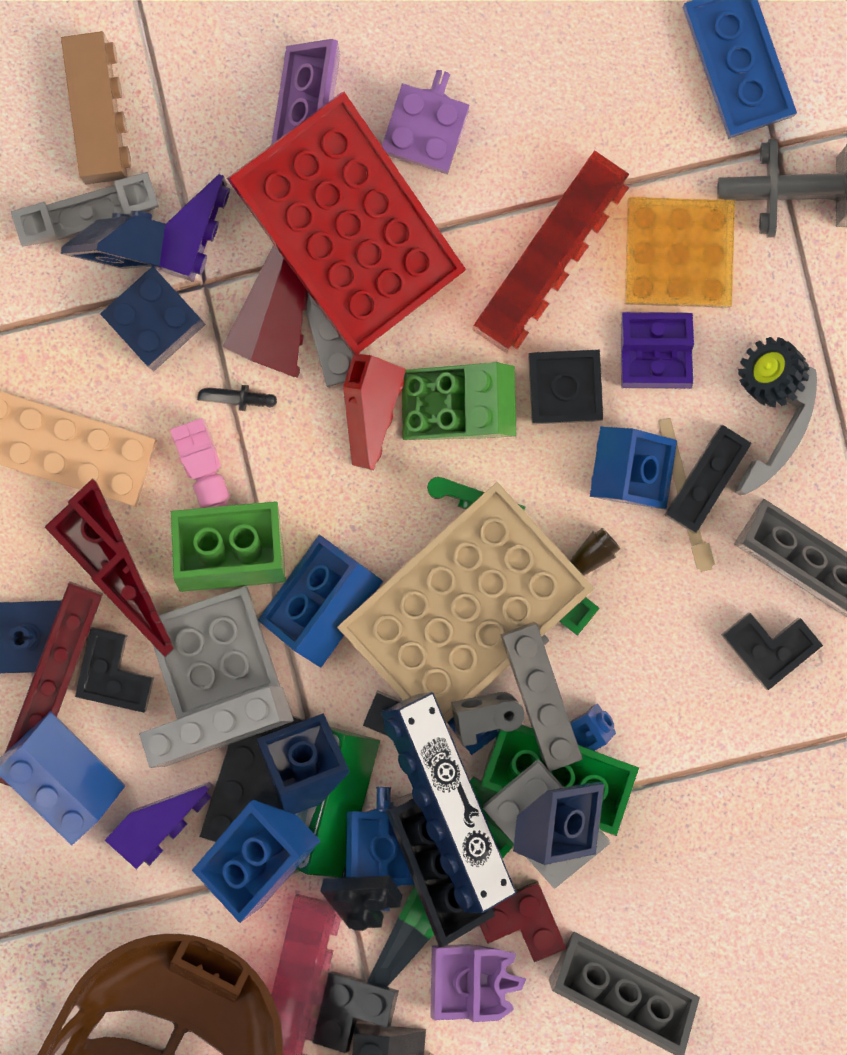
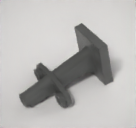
(787, 187)

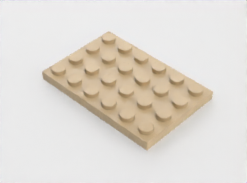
(445, 609)

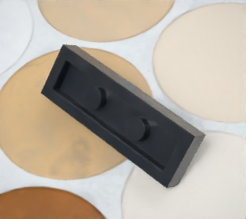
(708, 479)

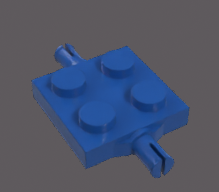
(373, 844)

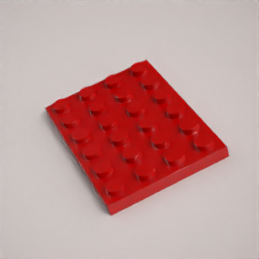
(347, 223)

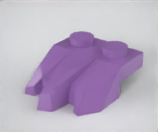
(471, 983)

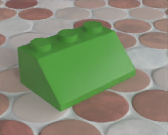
(227, 546)

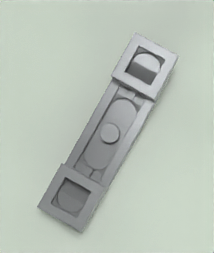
(71, 216)
(759, 472)

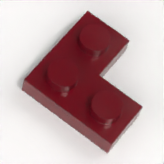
(532, 916)

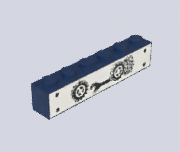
(448, 803)

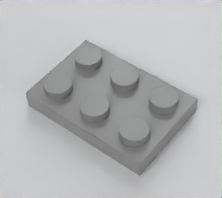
(518, 796)

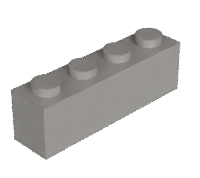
(216, 727)

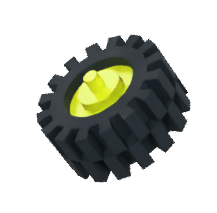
(773, 372)

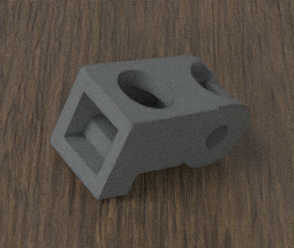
(486, 714)

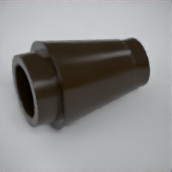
(595, 552)

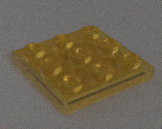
(679, 252)

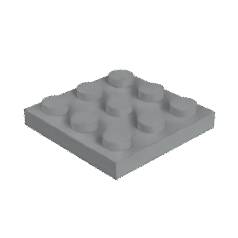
(215, 653)

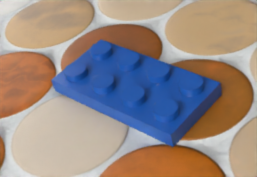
(739, 63)

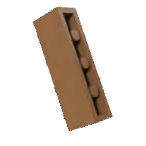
(94, 107)

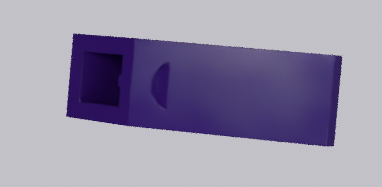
(191, 229)
(146, 827)

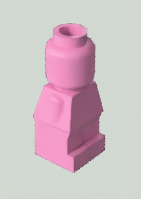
(201, 462)

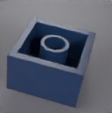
(152, 319)

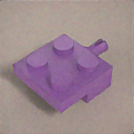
(426, 126)

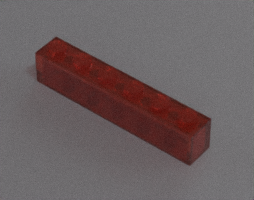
(550, 253)

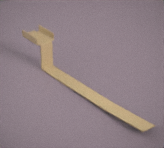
(701, 551)

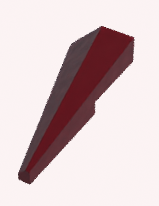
(271, 318)
(95, 542)

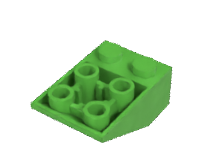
(459, 402)

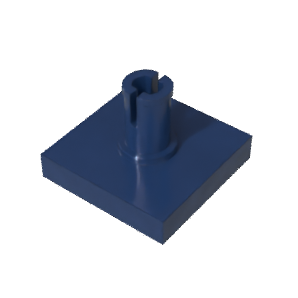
(24, 633)

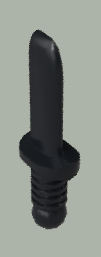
(237, 397)

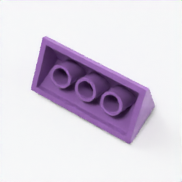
(306, 83)

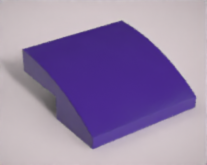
(657, 350)

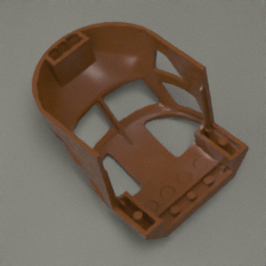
(178, 980)

